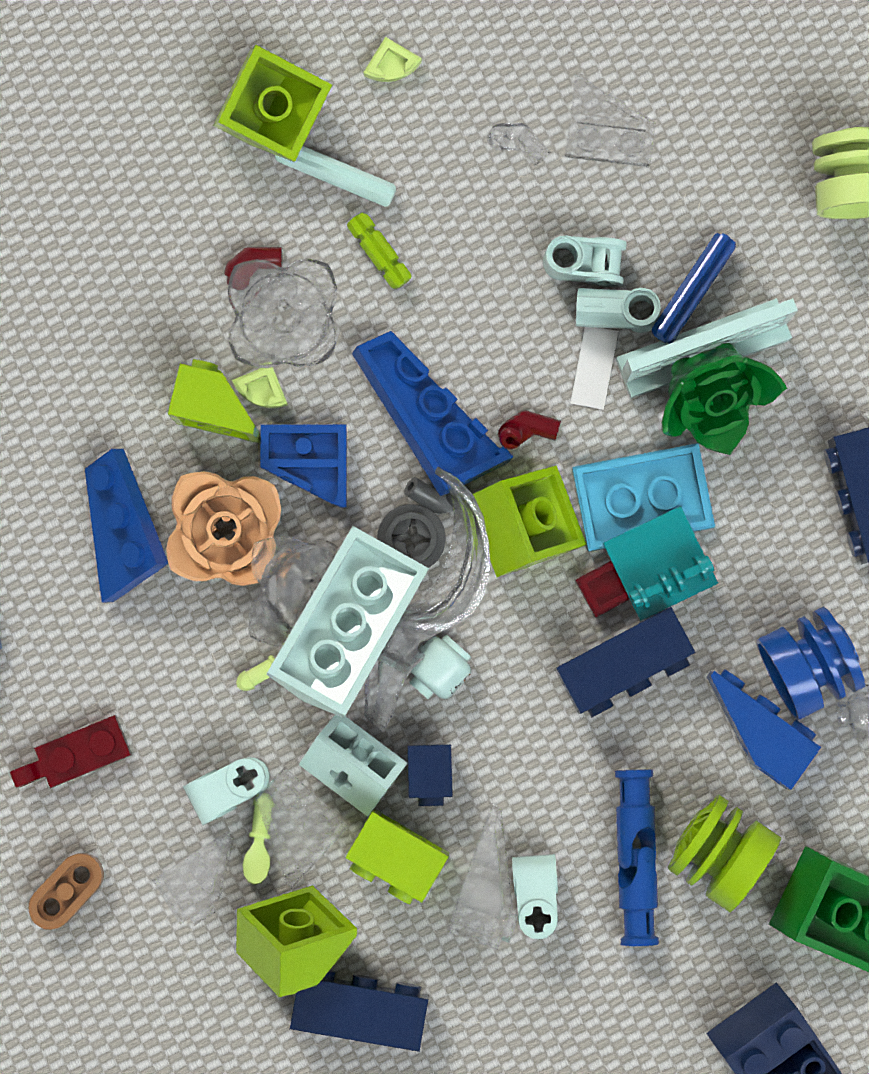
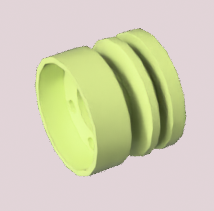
(847, 159)

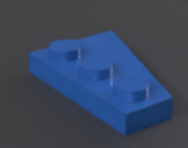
(121, 527)

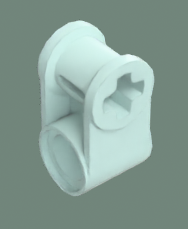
(589, 260)
(221, 790)
(536, 886)

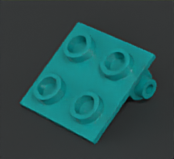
(660, 563)

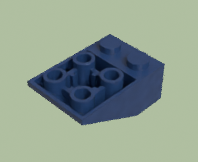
(771, 1038)

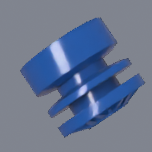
(811, 662)

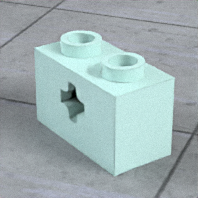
(352, 763)

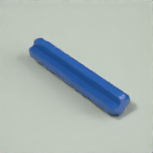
(693, 288)

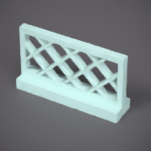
(747, 330)

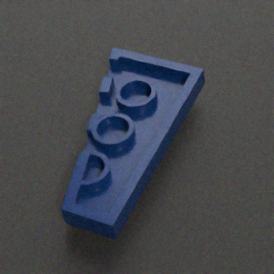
(427, 414)

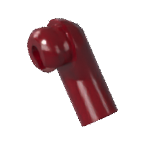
(271, 254)

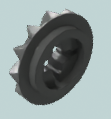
(427, 525)

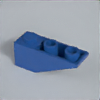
(768, 741)

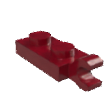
(75, 754)

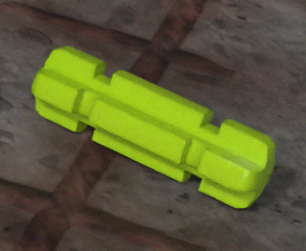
(379, 250)

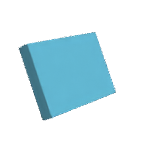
(638, 488)

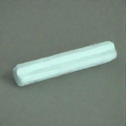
(342, 176)

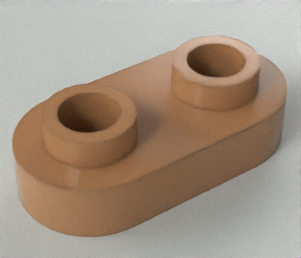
(66, 890)

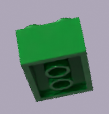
(826, 908)

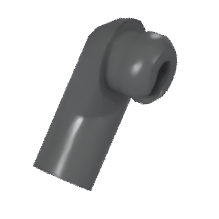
(428, 496)

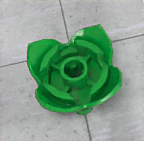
(714, 394)

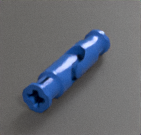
(636, 865)

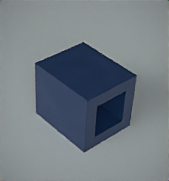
(430, 773)

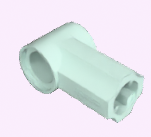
(611, 308)

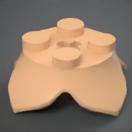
(203, 501)

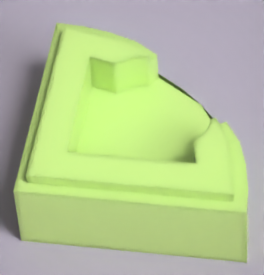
(391, 62)
(261, 388)

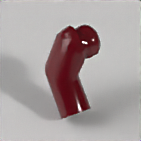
(524, 426)

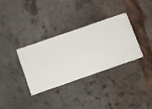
(594, 367)

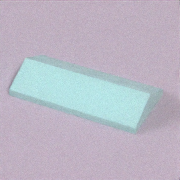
(347, 623)

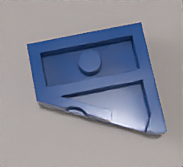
(308, 458)

